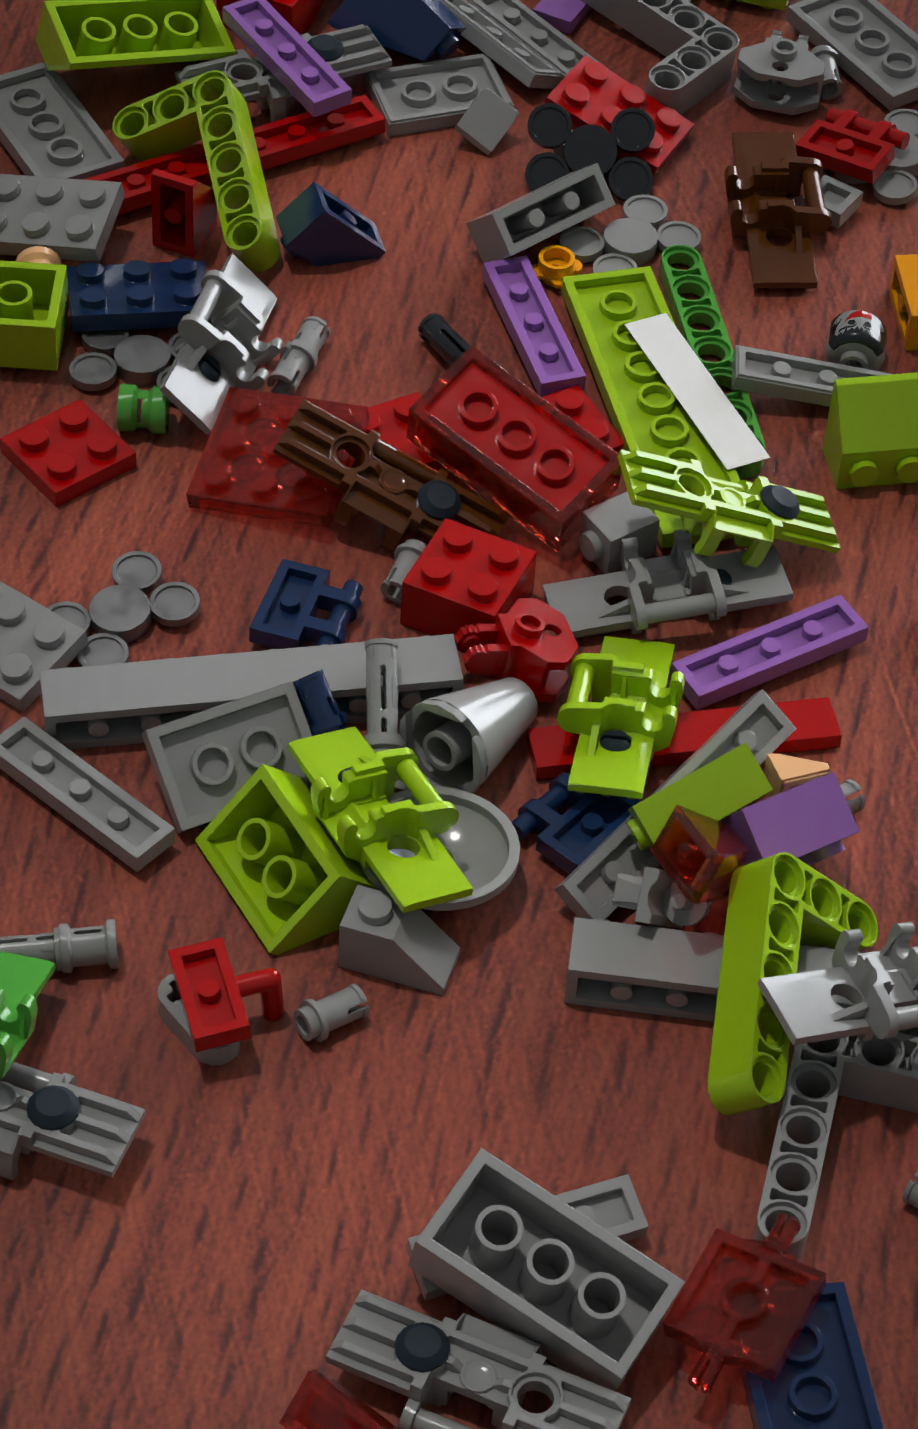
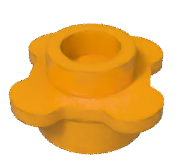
(555, 263)

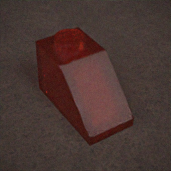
(699, 854)

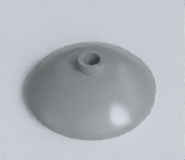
(480, 844)

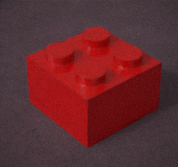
(465, 580)

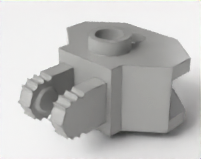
(780, 75)

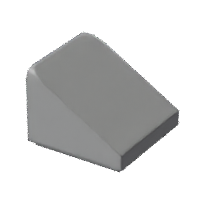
(486, 120)

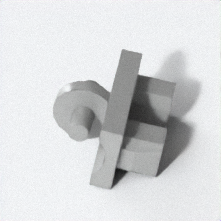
(657, 900)

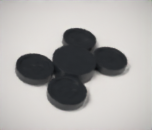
(591, 144)

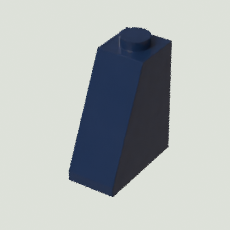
(408, 26)

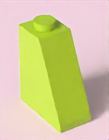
(710, 790)

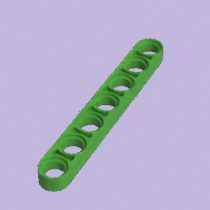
(708, 342)

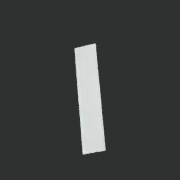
(697, 391)

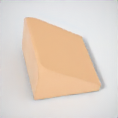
(789, 772)

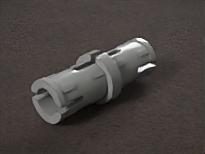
(299, 356)

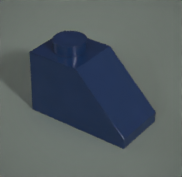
(327, 230)

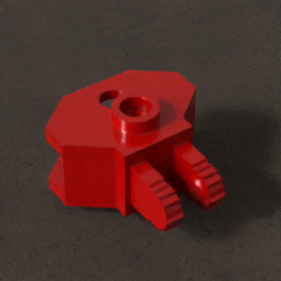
(521, 648)

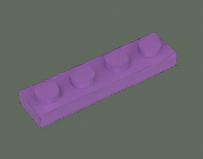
(287, 56)
(533, 325)
(770, 651)

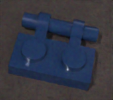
(292, 601)
(576, 833)

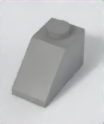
(395, 944)

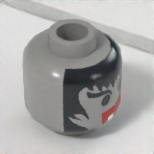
(856, 340)

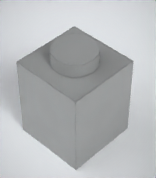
(609, 523)

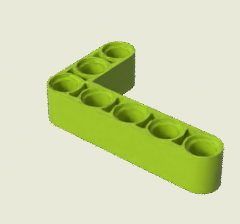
(217, 114)
(769, 915)

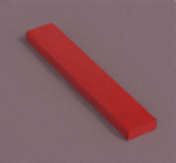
(816, 724)

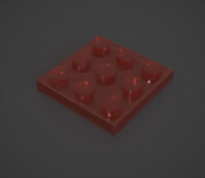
(246, 477)

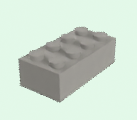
(544, 1272)

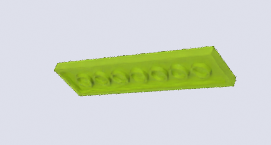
(631, 387)

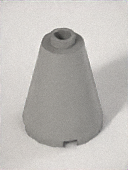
(468, 731)

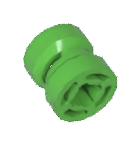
(154, 409)

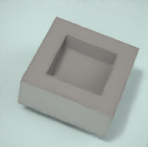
(839, 199)

